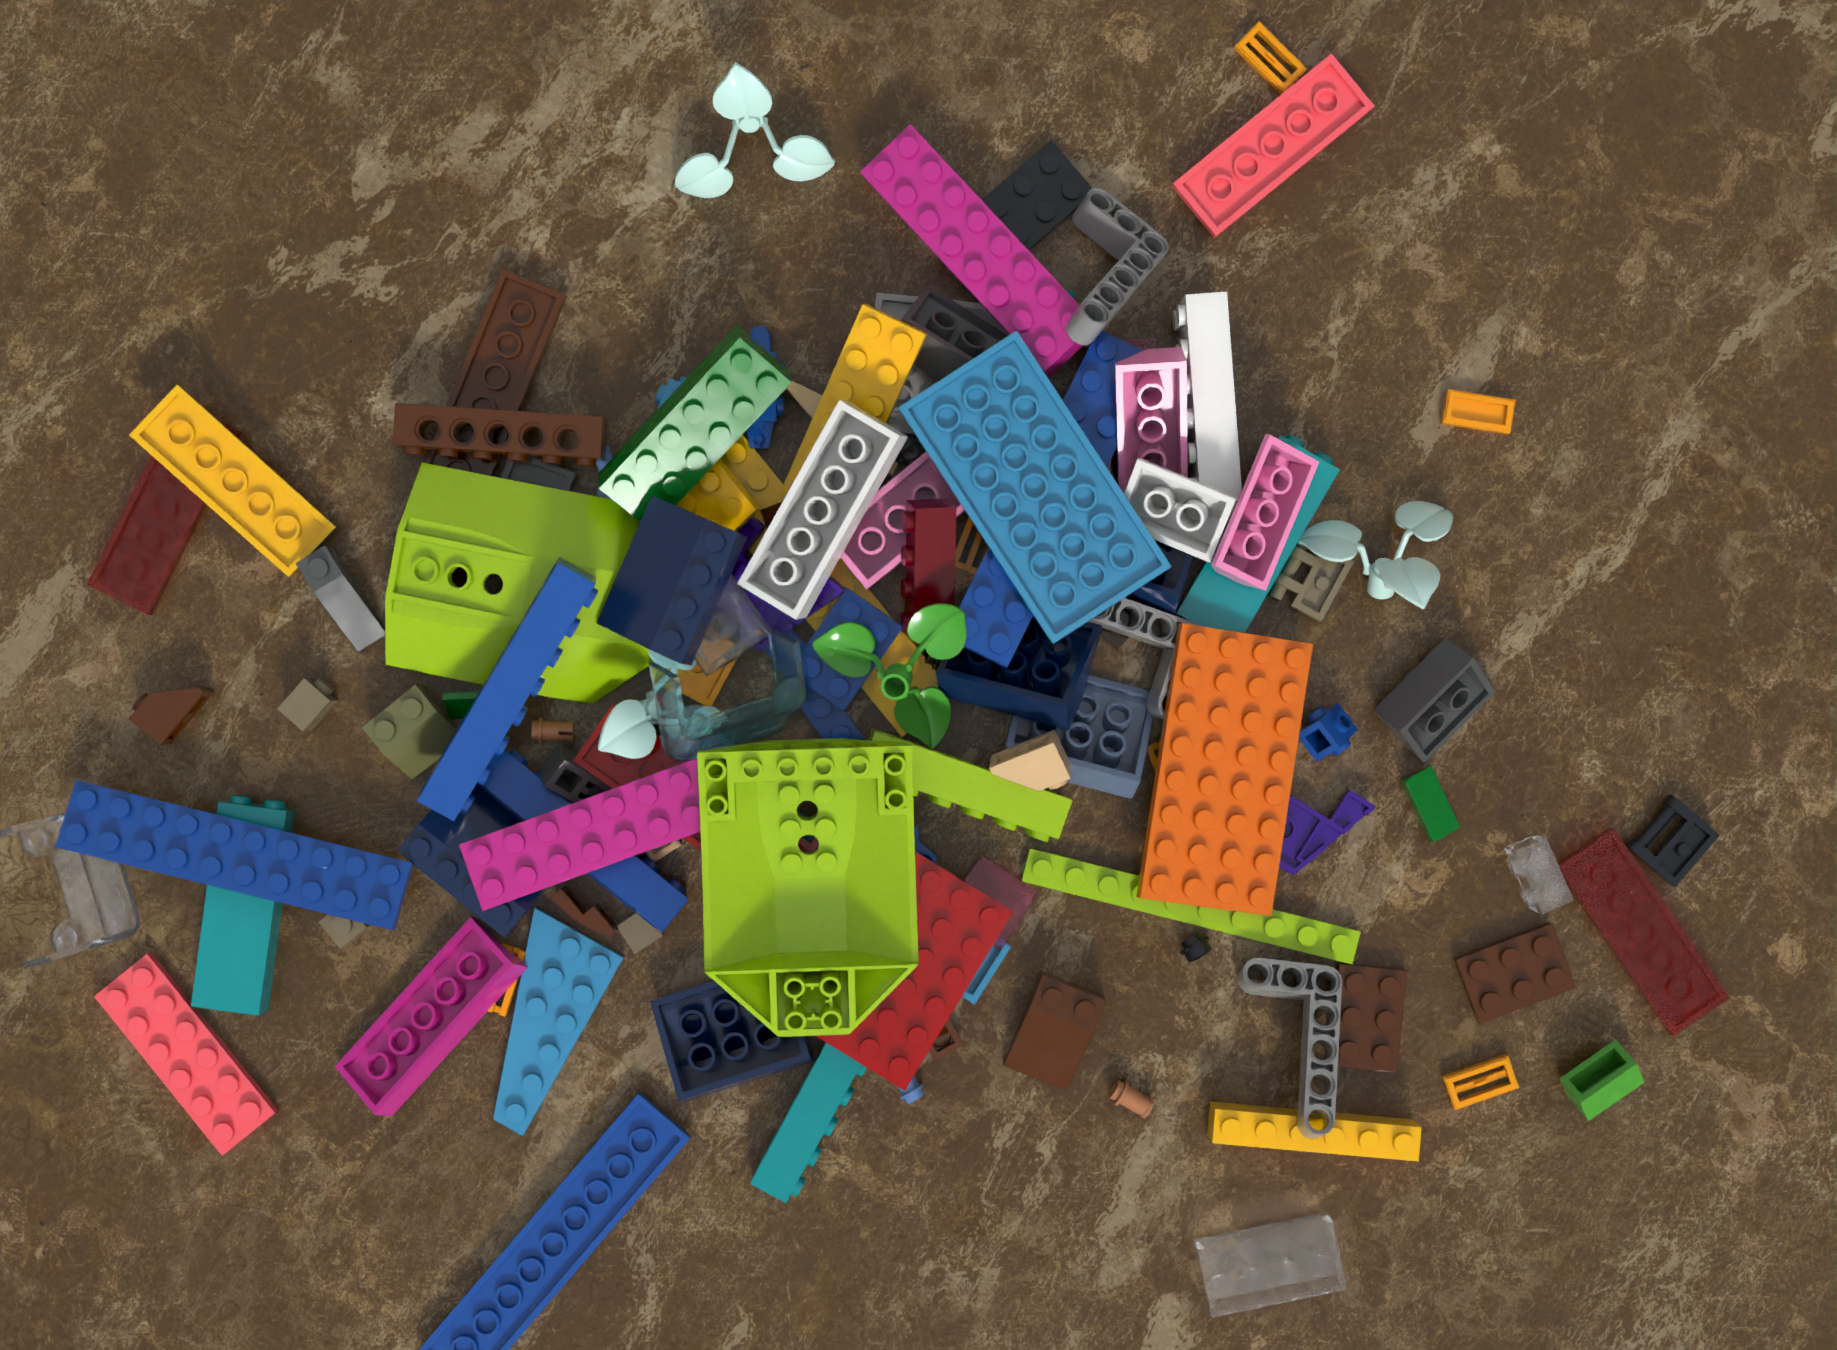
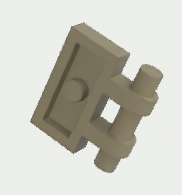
(1319, 585)

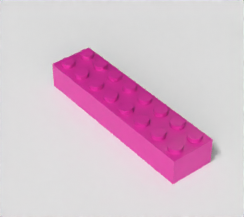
(975, 246)
(584, 835)

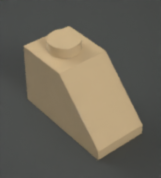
(1034, 763)

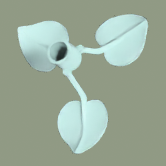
(746, 101)
(1410, 578)
(630, 723)

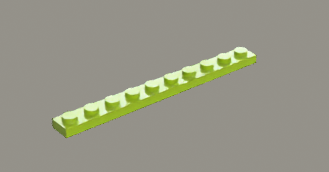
(1121, 888)

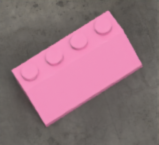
(1152, 411)
(1264, 513)

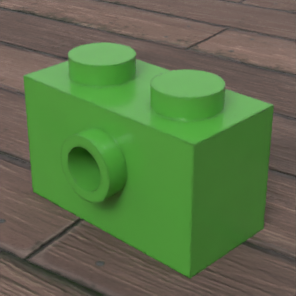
(1602, 1080)

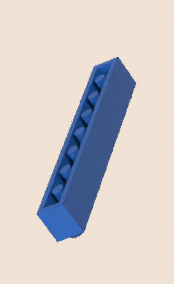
(507, 689)
(628, 880)

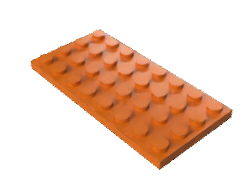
(1224, 770)

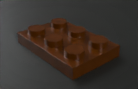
(1514, 972)
(1371, 1016)

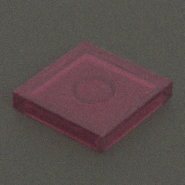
(1003, 888)

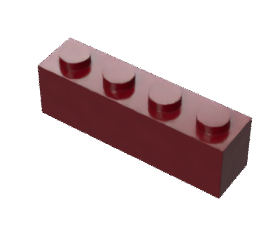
(928, 556)

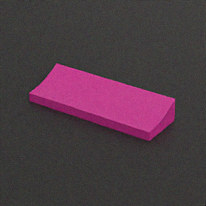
(429, 1018)

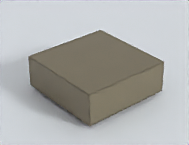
(638, 933)

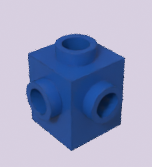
(1327, 731)

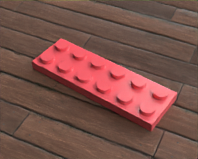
(1273, 145)
(186, 1053)

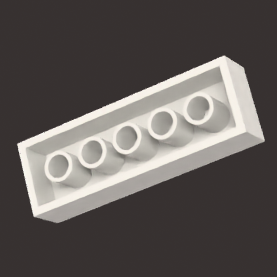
(1210, 391)
(822, 510)

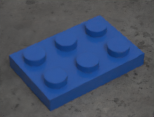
(824, 679)

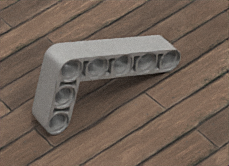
(1126, 239)
(1140, 629)
(1312, 1031)

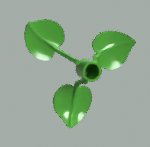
(938, 630)

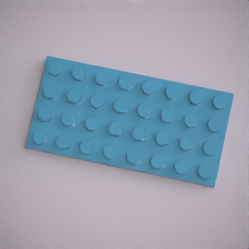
(1034, 487)

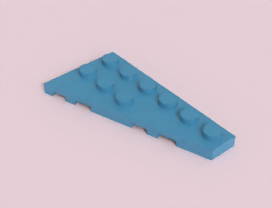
(551, 1010)

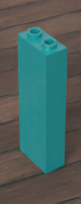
(1227, 605)
(240, 929)

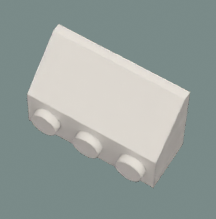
(1179, 509)

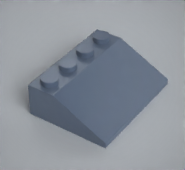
(1105, 738)

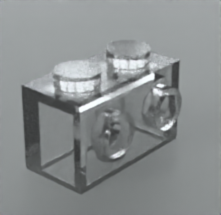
(1538, 874)

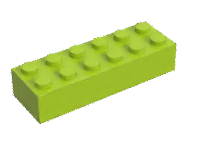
(981, 792)

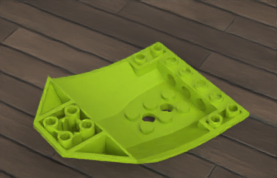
(518, 534)
(820, 932)

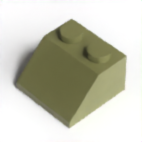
(412, 731)

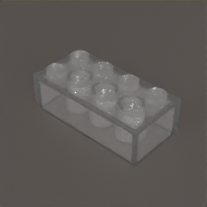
(1269, 1264)

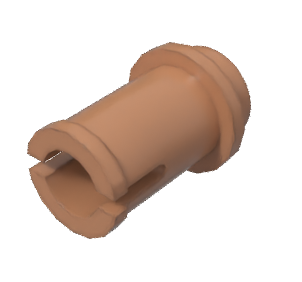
(552, 730)
(1130, 1098)

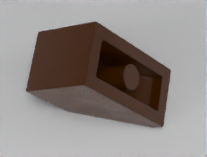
(168, 712)

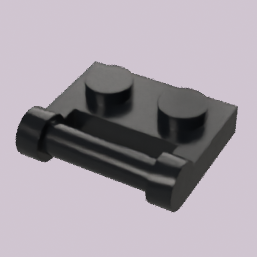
(1682, 846)

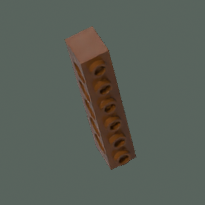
(412, 420)

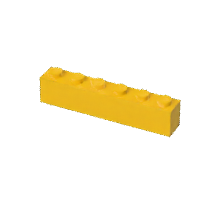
(1279, 1130)

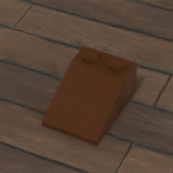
(1055, 1030)

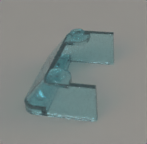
(696, 729)

